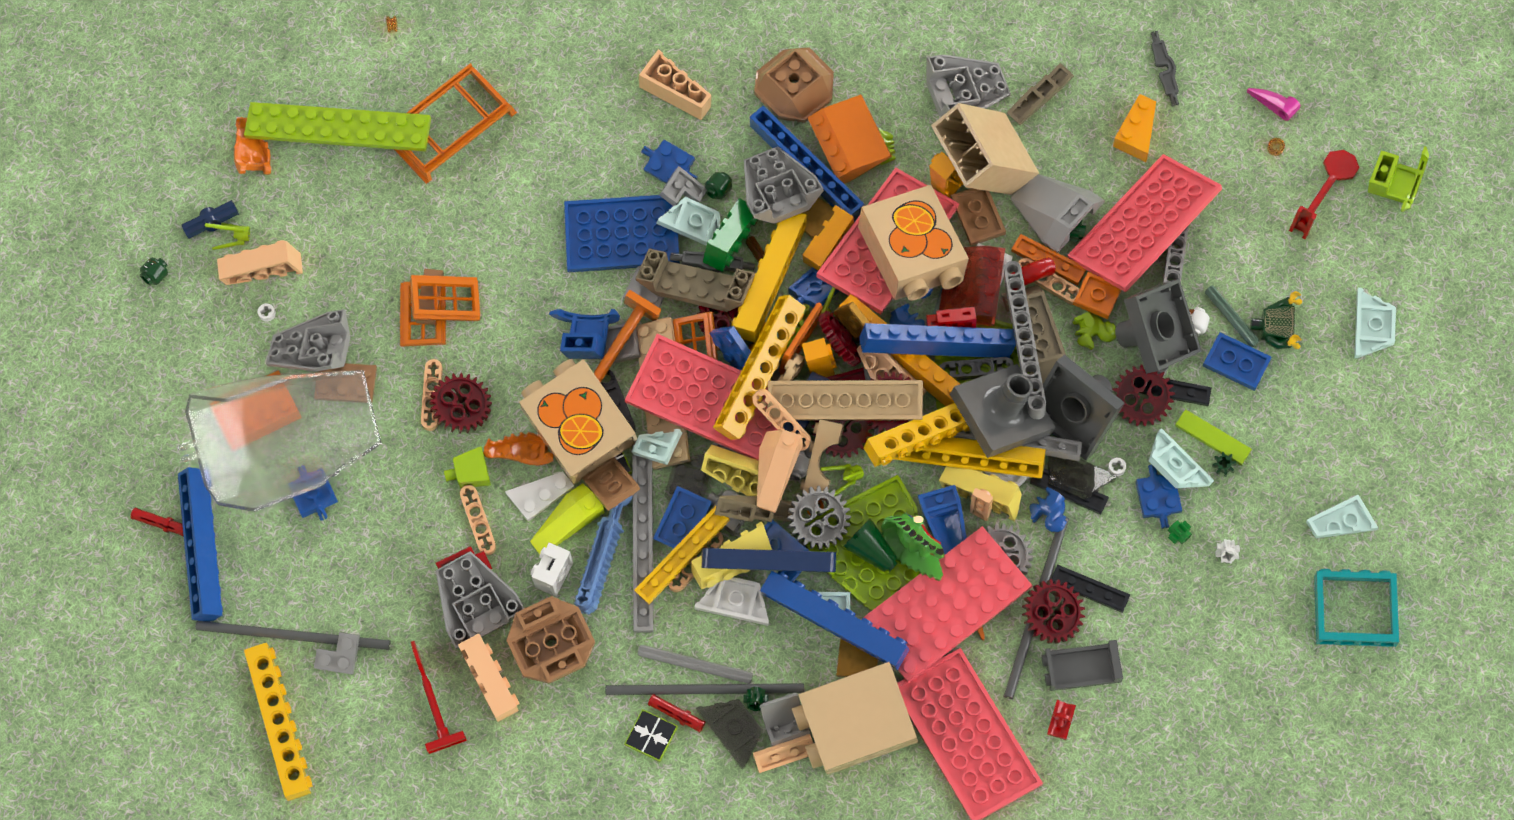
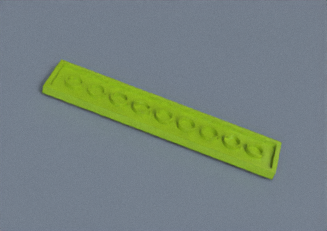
(337, 126)

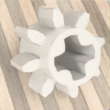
(1227, 551)

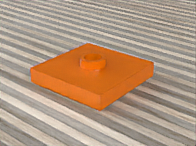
(1097, 296)

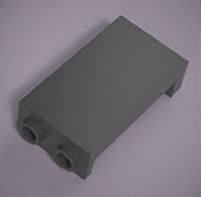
(1082, 666)

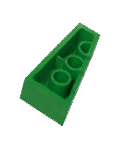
(729, 236)

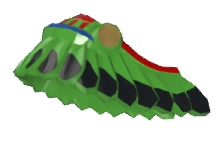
(913, 544)

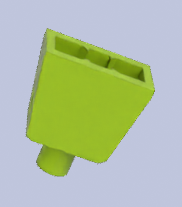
(469, 469)

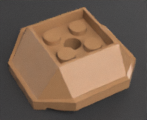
(799, 99)
(545, 622)

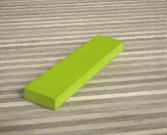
(1213, 437)

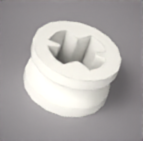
(271, 315)
(1119, 472)

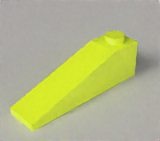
(571, 515)

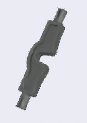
(1168, 76)
(695, 259)

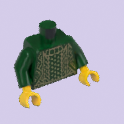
(1279, 323)

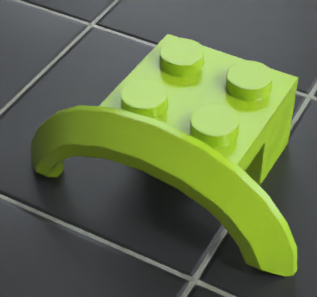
(1397, 180)

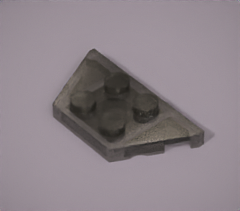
(1078, 476)
(689, 477)
(733, 728)

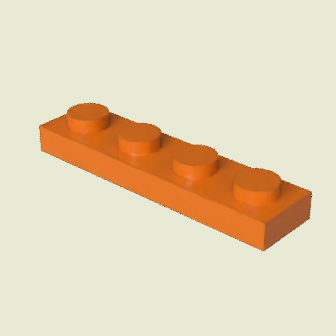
(1035, 251)

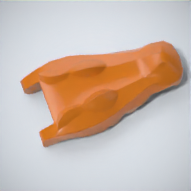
(250, 153)
(522, 448)

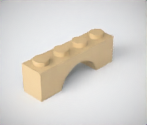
(826, 435)

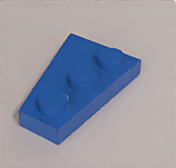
(782, 540)

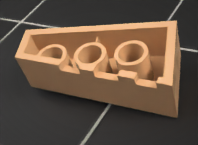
(674, 86)
(259, 263)
(488, 677)

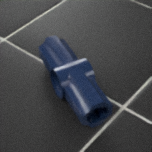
(212, 216)

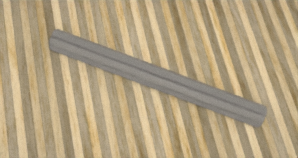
(695, 664)

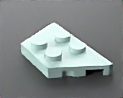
(691, 220)
(1373, 324)
(1176, 463)

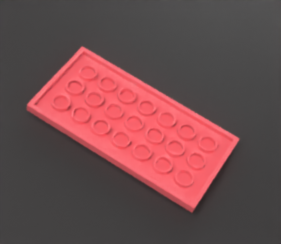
(1144, 222)
(851, 263)
(691, 392)
(941, 614)
(968, 736)

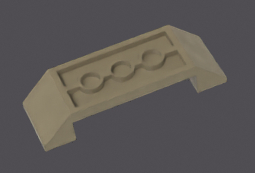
(692, 283)
(1045, 332)

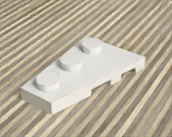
(540, 494)

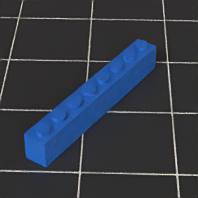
(776, 134)
(937, 340)
(199, 546)
(835, 620)

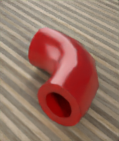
(1037, 270)

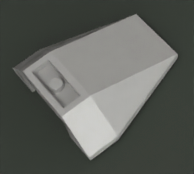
(971, 80)
(778, 186)
(1054, 208)
(313, 344)
(474, 599)

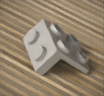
(780, 719)

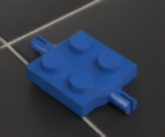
(666, 159)
(810, 289)
(1158, 497)
(316, 501)

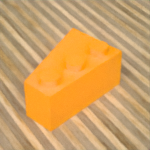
(1137, 128)
(944, 175)
(828, 239)
(819, 357)

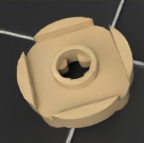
(793, 368)

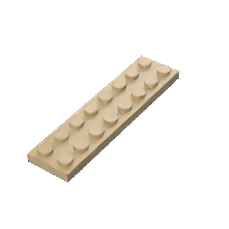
(646, 336)
(849, 399)

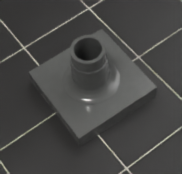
(1159, 326)
(1080, 404)
(998, 411)

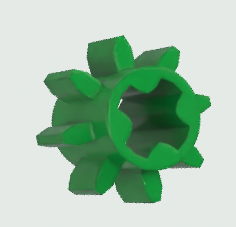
(1179, 532)

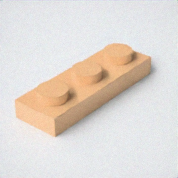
(981, 504)
(782, 753)

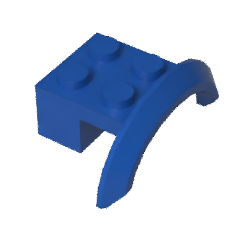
(586, 335)

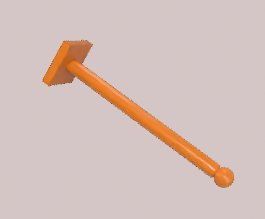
(641, 308)

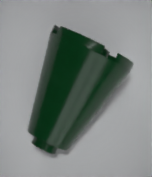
(872, 547)

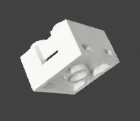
(552, 569)

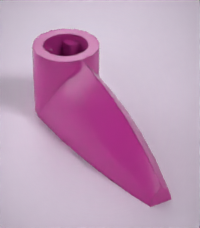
(1277, 103)

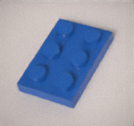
(732, 346)
(1237, 361)
(681, 516)

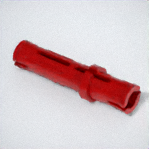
(167, 524)
(677, 713)

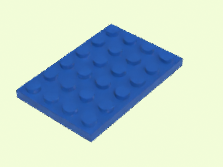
(616, 232)

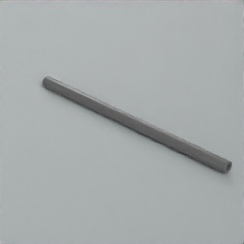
(286, 634)
(1027, 635)
(701, 689)

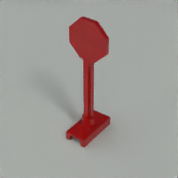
(1339, 166)
(444, 738)

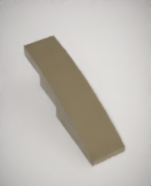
(1040, 94)
(746, 509)

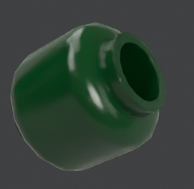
(718, 185)
(153, 271)

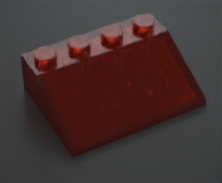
(980, 284)

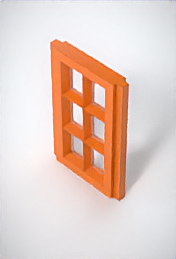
(445, 281)
(708, 319)
(405, 320)
(802, 336)

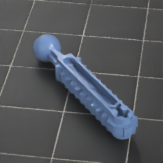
(600, 560)

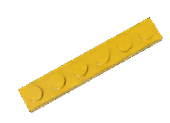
(681, 556)

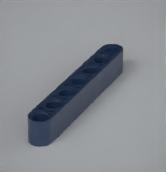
(768, 560)

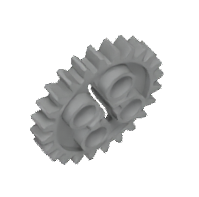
(810, 503)
(1002, 535)

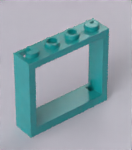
(1355, 639)

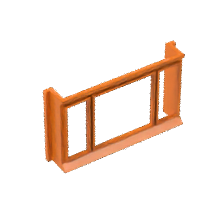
(409, 157)

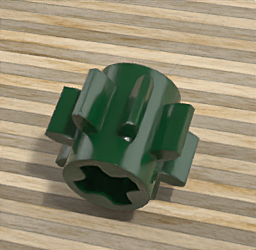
(1078, 232)
(1229, 462)
(755, 697)

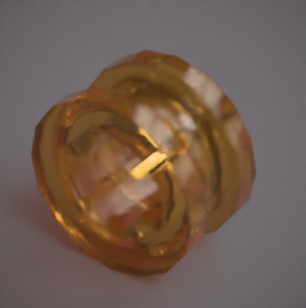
(391, 24)
(1276, 141)

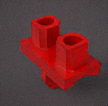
(1061, 720)

